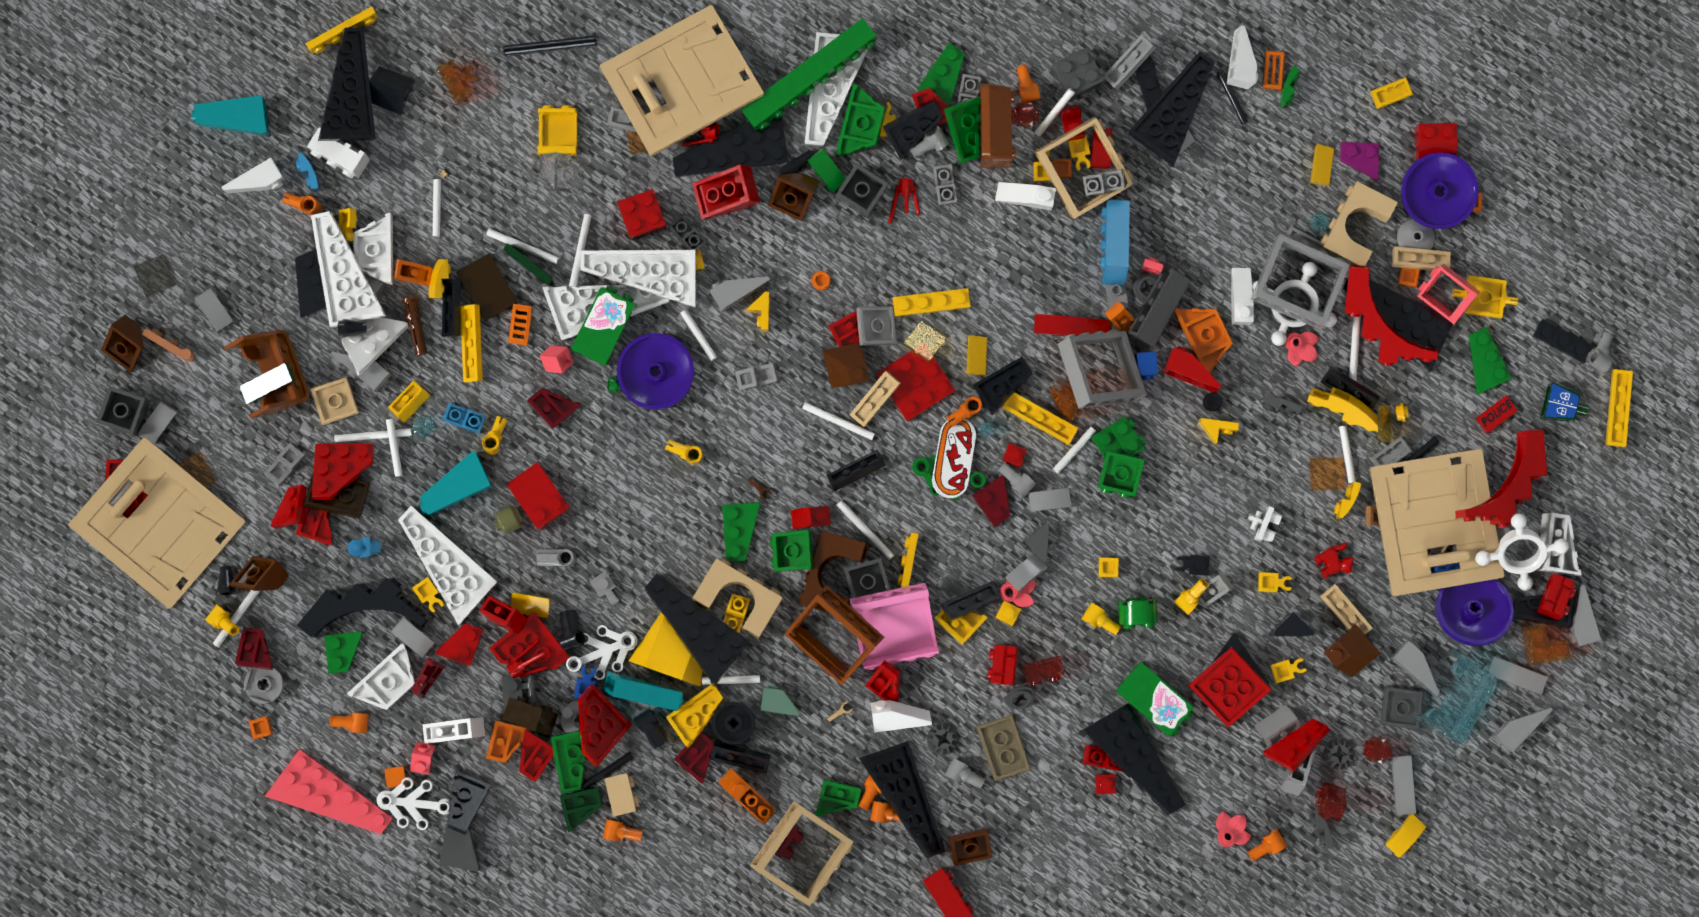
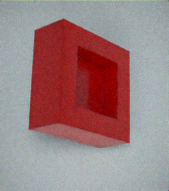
(1014, 455)
(1105, 784)

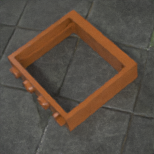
(846, 616)

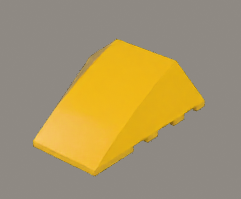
(665, 653)

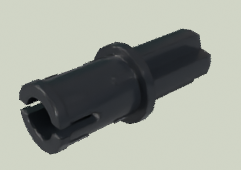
(796, 163)

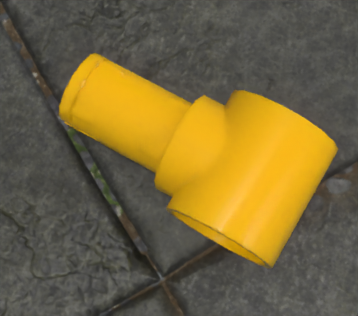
(494, 435)
(683, 451)
(1189, 599)
(1097, 618)
(220, 620)

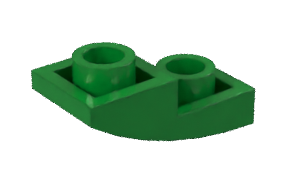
(1287, 91)
(827, 170)

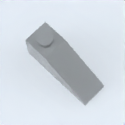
(733, 291)
(1583, 623)
(1415, 664)
(1296, 781)

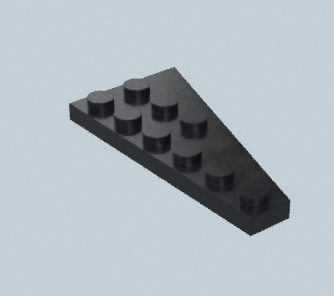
(1170, 116)
(1410, 318)
(701, 632)
(901, 785)

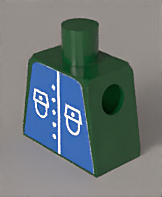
(1562, 404)

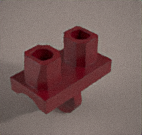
(785, 851)

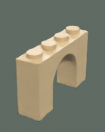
(1359, 199)
(723, 575)

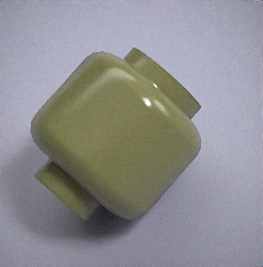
(508, 519)

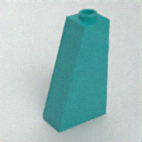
(236, 115)
(457, 485)
(642, 691)

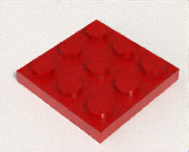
(920, 386)
(1230, 686)

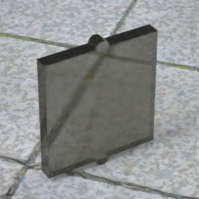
(154, 275)

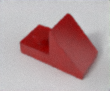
(1071, 119)
(810, 517)

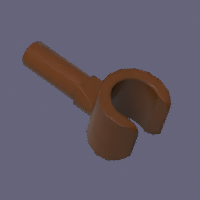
(759, 488)

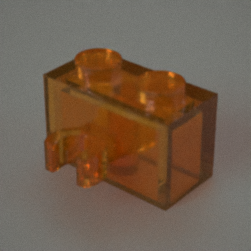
(456, 81)

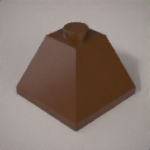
(793, 194)
(124, 342)
(845, 365)
(260, 575)
(1351, 651)

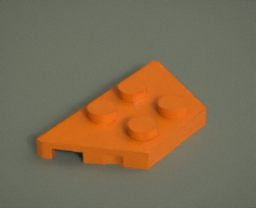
(1205, 334)

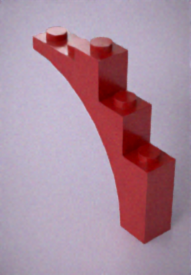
(1360, 301)
(1527, 467)

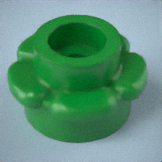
(613, 384)

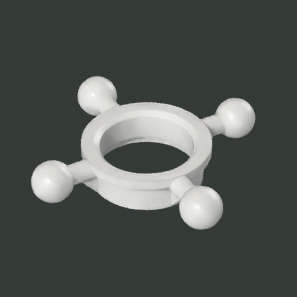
(1309, 270)
(1522, 567)

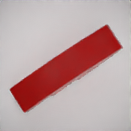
(1065, 325)

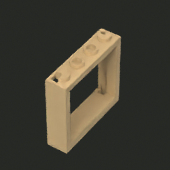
(1108, 144)
(778, 836)

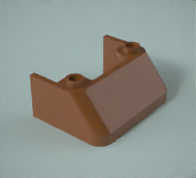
(996, 126)
(271, 351)

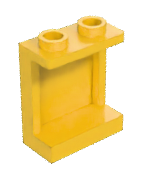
(557, 130)

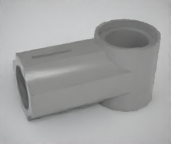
(553, 557)

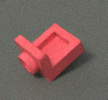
(422, 758)

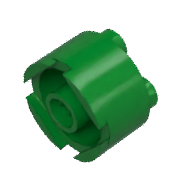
(1137, 612)

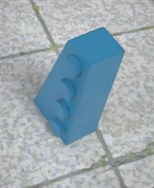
(1116, 242)

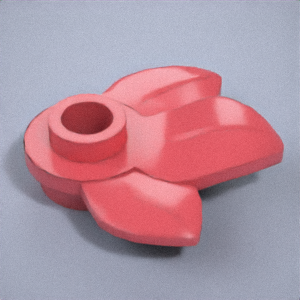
(1304, 349)
(1021, 598)
(1234, 828)

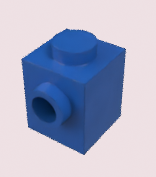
(1147, 365)

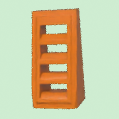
(529, 309)

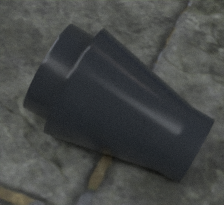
(351, 327)
(225, 579)

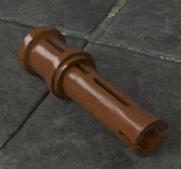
(414, 316)

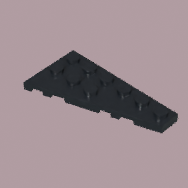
(349, 102)
(736, 147)
(1132, 752)

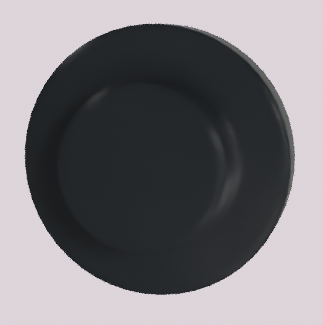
(1212, 401)

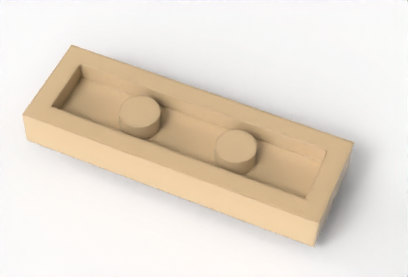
(1419, 258)
(875, 398)
(1344, 609)

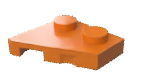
(504, 741)

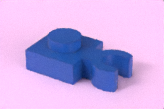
(583, 683)

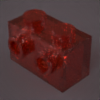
(1042, 669)
(1331, 801)

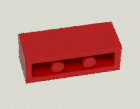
(946, 895)

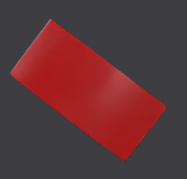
(1099, 156)
(1097, 757)

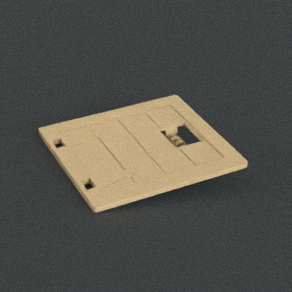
(693, 73)
(1419, 514)
(168, 532)

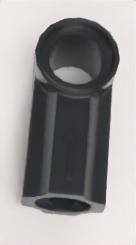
(571, 634)
(649, 725)

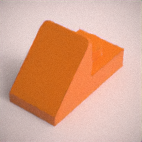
(413, 273)
(1120, 317)

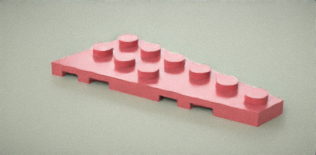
(318, 790)

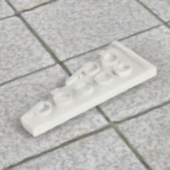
(343, 281)

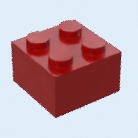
(641, 214)

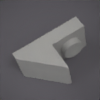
(1217, 587)

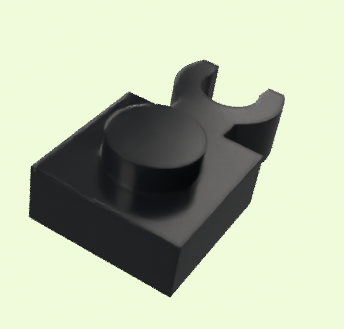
(1197, 565)

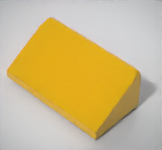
(1322, 165)
(976, 355)
(409, 401)
(529, 604)

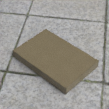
(1003, 747)

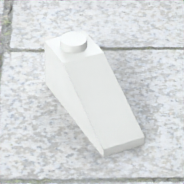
(1242, 64)
(262, 177)
(1026, 195)
(1241, 292)
(894, 715)
(454, 730)

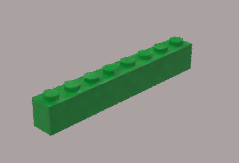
(810, 74)

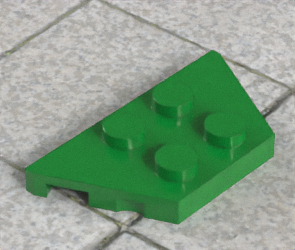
(861, 123)

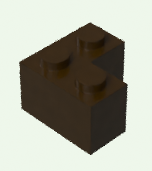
(533, 717)

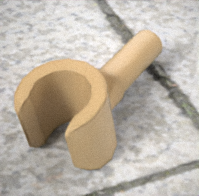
(841, 711)

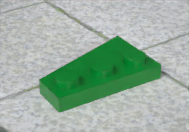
(944, 73)
(963, 126)
(568, 760)

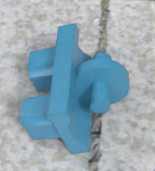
(363, 547)

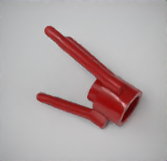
(710, 132)
(906, 189)
(517, 667)

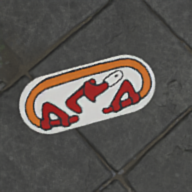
(954, 458)

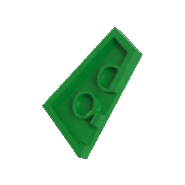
(1487, 361)
(738, 529)

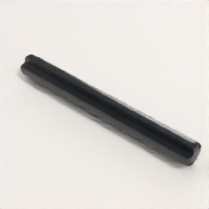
(551, 45)

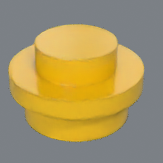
(1402, 412)

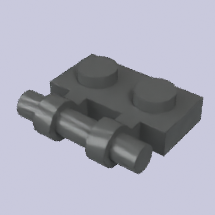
(514, 688)

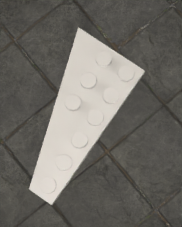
(828, 97)
(653, 271)
(571, 305)
(452, 571)

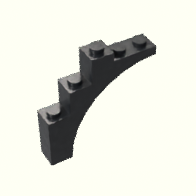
(331, 607)

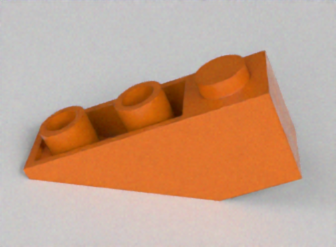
(747, 796)

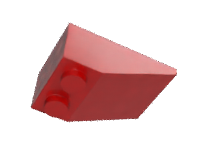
(1435, 139)
(726, 192)
(1188, 369)
(538, 496)

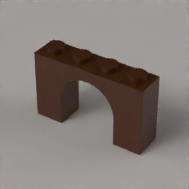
(828, 548)

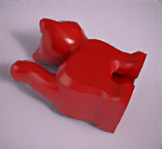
(1332, 562)

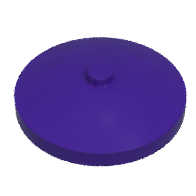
(1439, 190)
(655, 371)
(1475, 612)

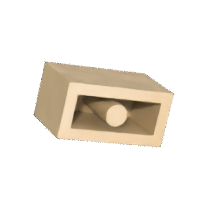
(621, 794)

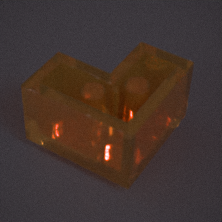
(1538, 648)

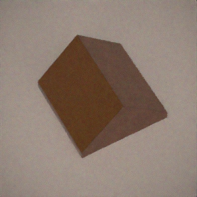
(970, 846)

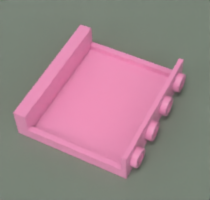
(903, 620)

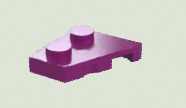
(1361, 157)

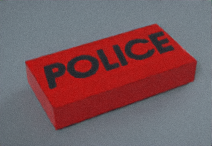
(1496, 414)

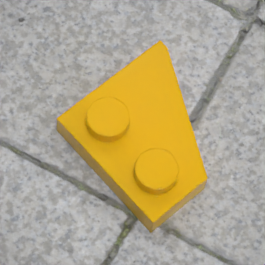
(962, 627)

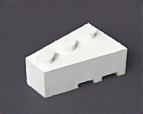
(1555, 527)

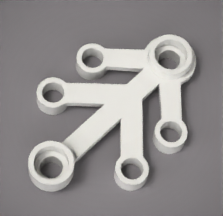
(605, 650)
(411, 802)

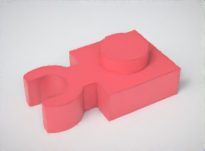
(1152, 266)

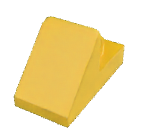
(761, 306)
(1212, 427)

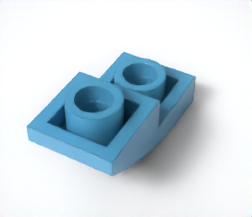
(305, 167)
(463, 418)

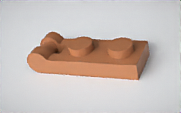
(170, 345)

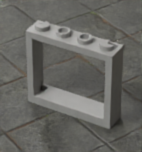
(1286, 307)
(1078, 378)

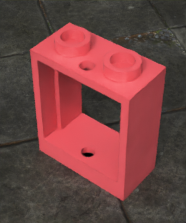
(1454, 316)

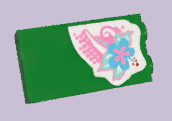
(604, 325)
(1155, 699)

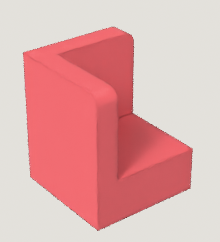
(556, 359)

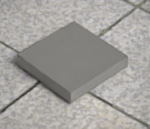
(876, 325)

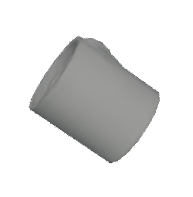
(933, 140)
(1599, 356)
(1020, 482)
(961, 773)

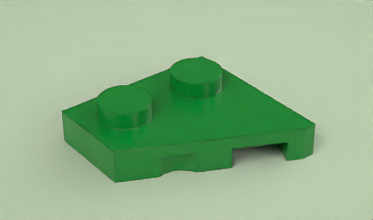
(341, 650)
(837, 797)

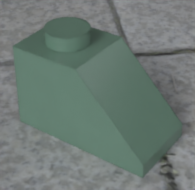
(777, 701)

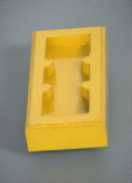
(1391, 93)

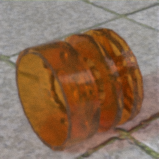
(1065, 399)

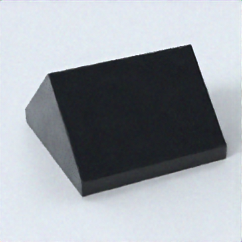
(390, 89)
(1291, 626)

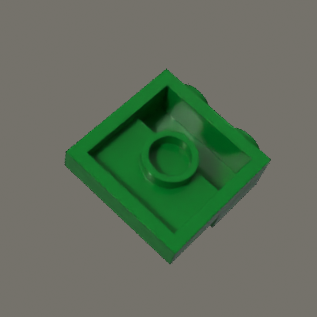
(1119, 438)
(1120, 474)
(791, 551)

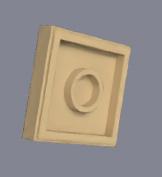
(335, 401)

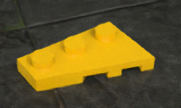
(695, 714)

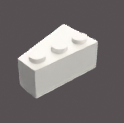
(339, 155)

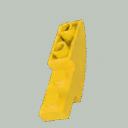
(1339, 401)

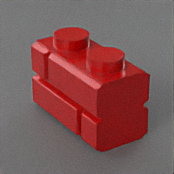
(1556, 597)
(503, 614)
(1003, 665)

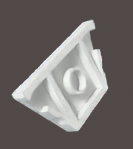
(375, 249)
(368, 346)
(386, 681)

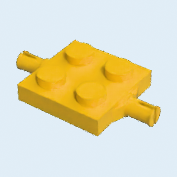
(1490, 299)

